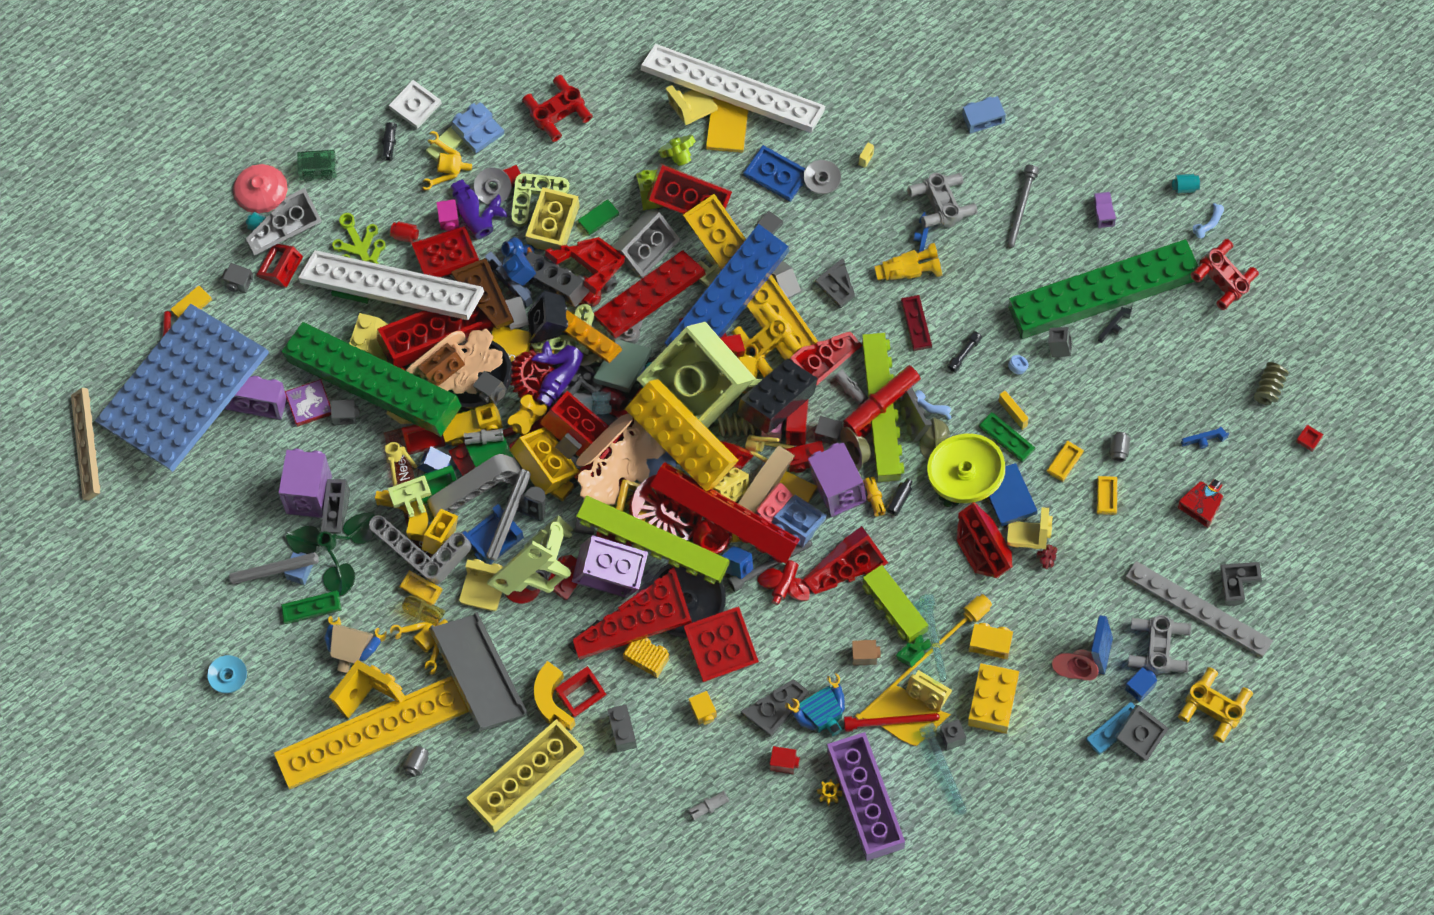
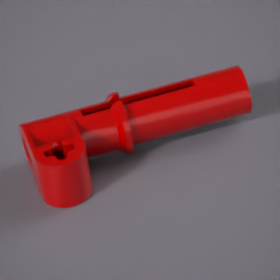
(860, 419)

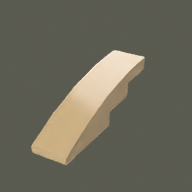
(767, 479)

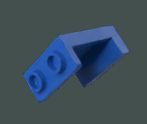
(483, 534)

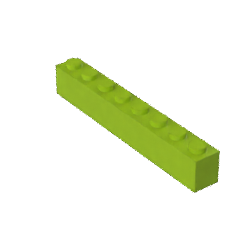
(883, 426)
(653, 539)

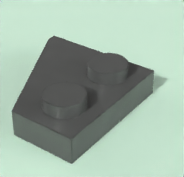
(837, 284)

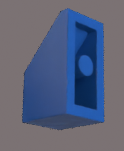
(518, 267)

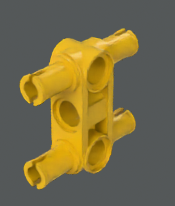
(768, 338)
(1215, 704)

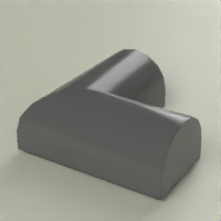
(583, 378)
(532, 503)
(1235, 576)

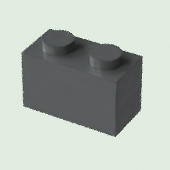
(622, 728)

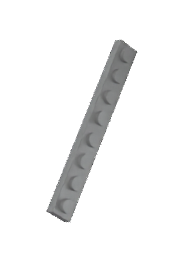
(1199, 609)

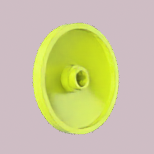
(966, 468)

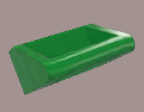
(439, 480)

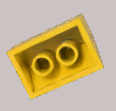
(546, 464)

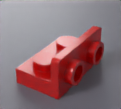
(802, 453)

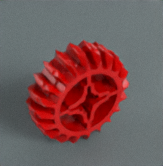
(523, 368)

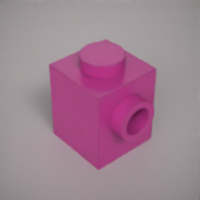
(448, 215)

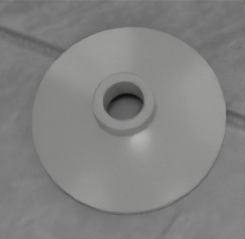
(822, 169)
(485, 192)

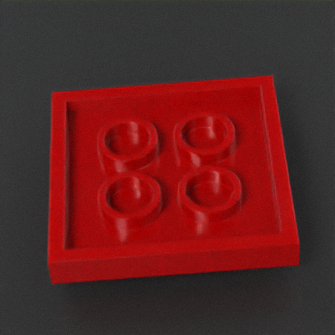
(445, 252)
(720, 644)

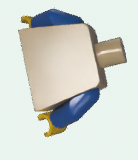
(350, 643)

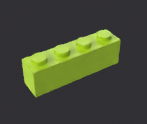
(895, 604)

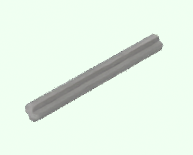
(508, 514)
(273, 568)

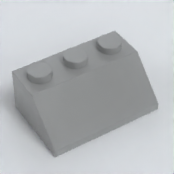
(646, 242)

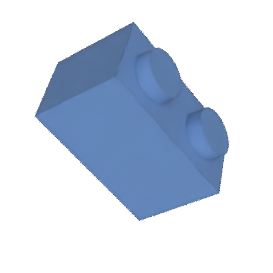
(983, 114)

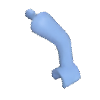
(1200, 229)
(937, 409)

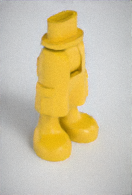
(908, 265)

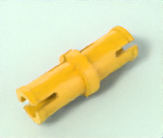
(874, 496)

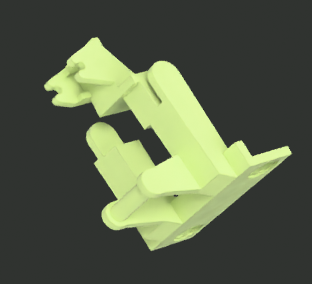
(537, 554)

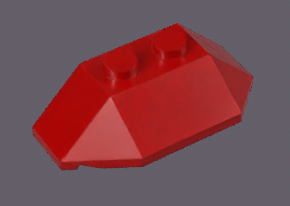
(982, 542)

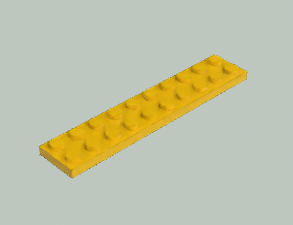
(722, 240)
(370, 732)

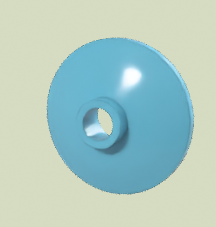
(227, 665)

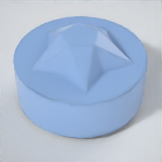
(1018, 364)

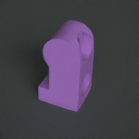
(1104, 210)

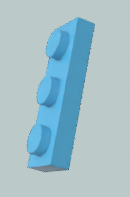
(1104, 736)

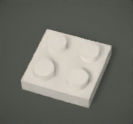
(415, 104)

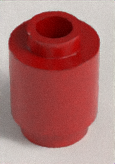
(404, 232)

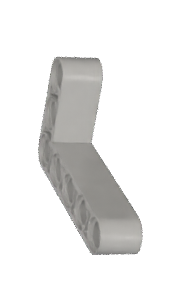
(475, 482)
(429, 564)

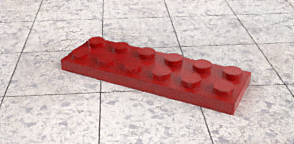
(649, 294)

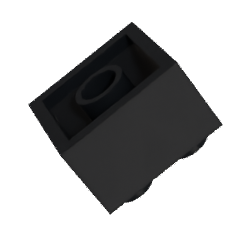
(547, 317)

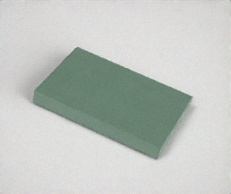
(624, 368)

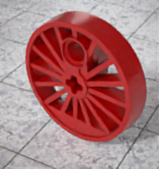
(657, 508)

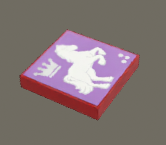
(308, 402)

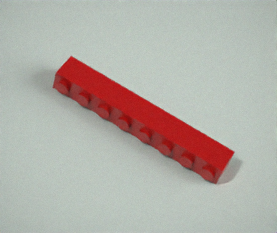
(725, 513)

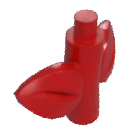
(784, 583)

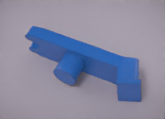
(921, 237)
(1203, 437)

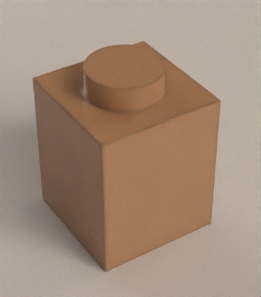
(865, 652)

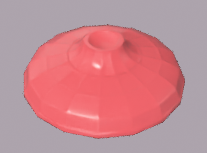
(260, 188)

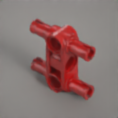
(557, 108)
(1224, 274)

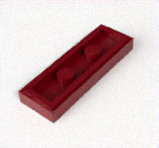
(916, 323)

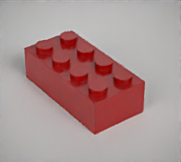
(683, 191)

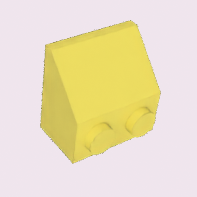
(365, 335)

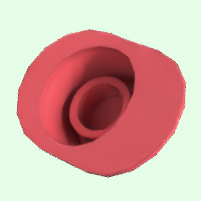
(1076, 665)

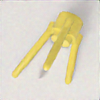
(756, 444)
(394, 454)

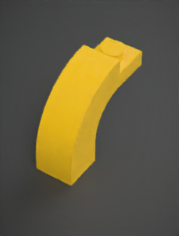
(417, 524)
(544, 687)

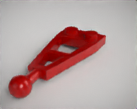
(462, 458)

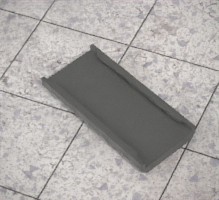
(478, 672)

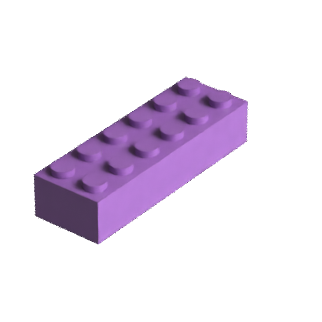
(865, 796)

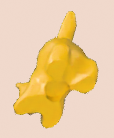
(528, 413)

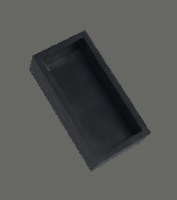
(777, 396)

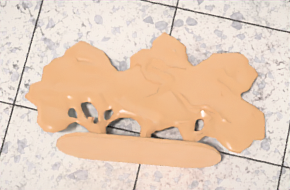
(476, 360)
(626, 460)

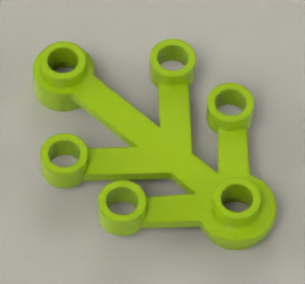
(360, 247)

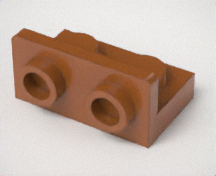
(441, 365)

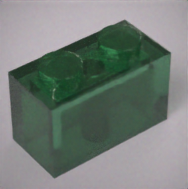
(317, 165)

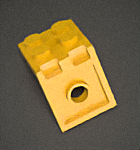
(357, 685)

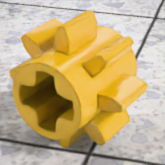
(828, 797)

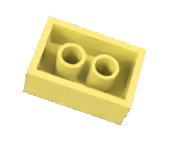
(552, 219)

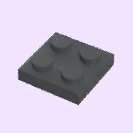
(1141, 732)

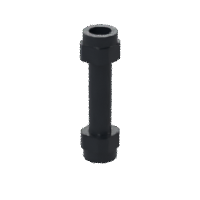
(955, 363)

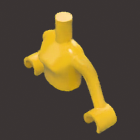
(447, 163)
(423, 639)

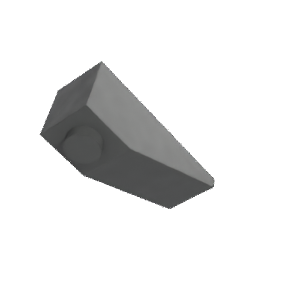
(335, 505)

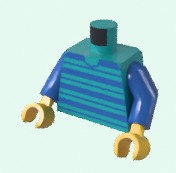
(821, 709)

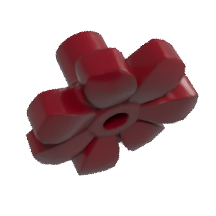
(1047, 556)

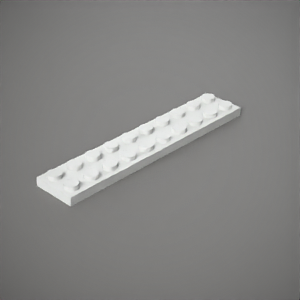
(733, 88)
(391, 285)

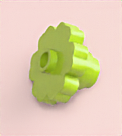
(678, 149)

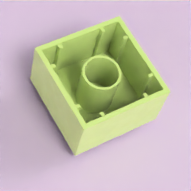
(700, 372)

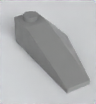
(286, 220)

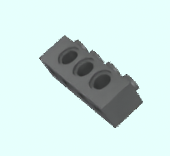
(556, 279)

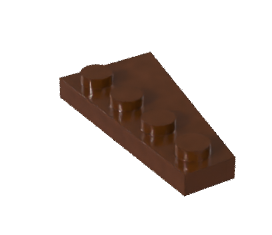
(492, 301)

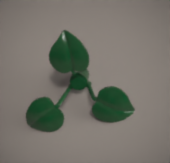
(308, 538)

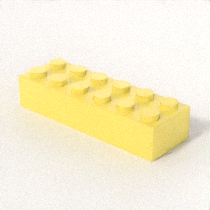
(525, 776)

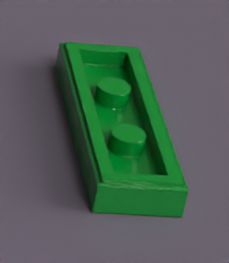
(1007, 437)
(311, 607)

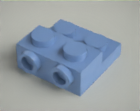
(477, 127)
(799, 519)

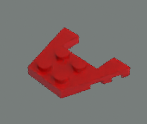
(595, 256)

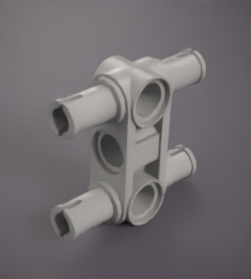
(942, 200)
(1159, 645)

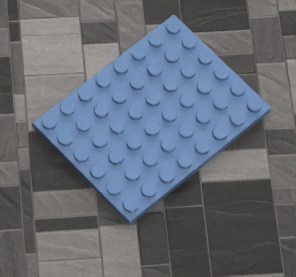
(182, 387)

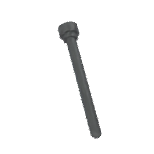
(1030, 173)
(737, 583)

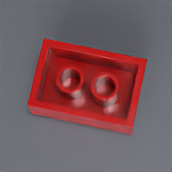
(575, 419)

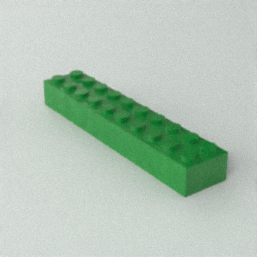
(1103, 289)
(372, 379)

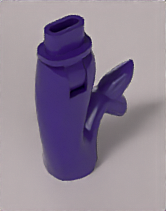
(468, 207)
(558, 379)

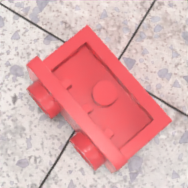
(774, 502)

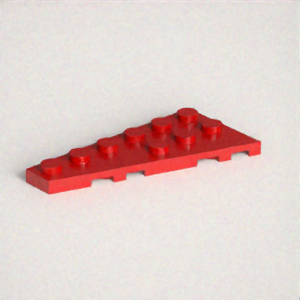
(642, 616)

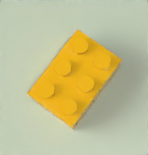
(993, 698)

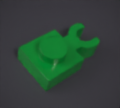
(913, 652)

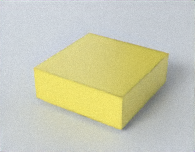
(866, 155)

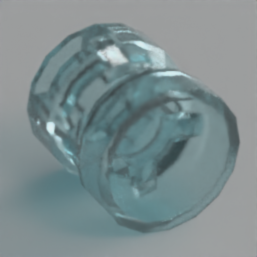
(601, 402)

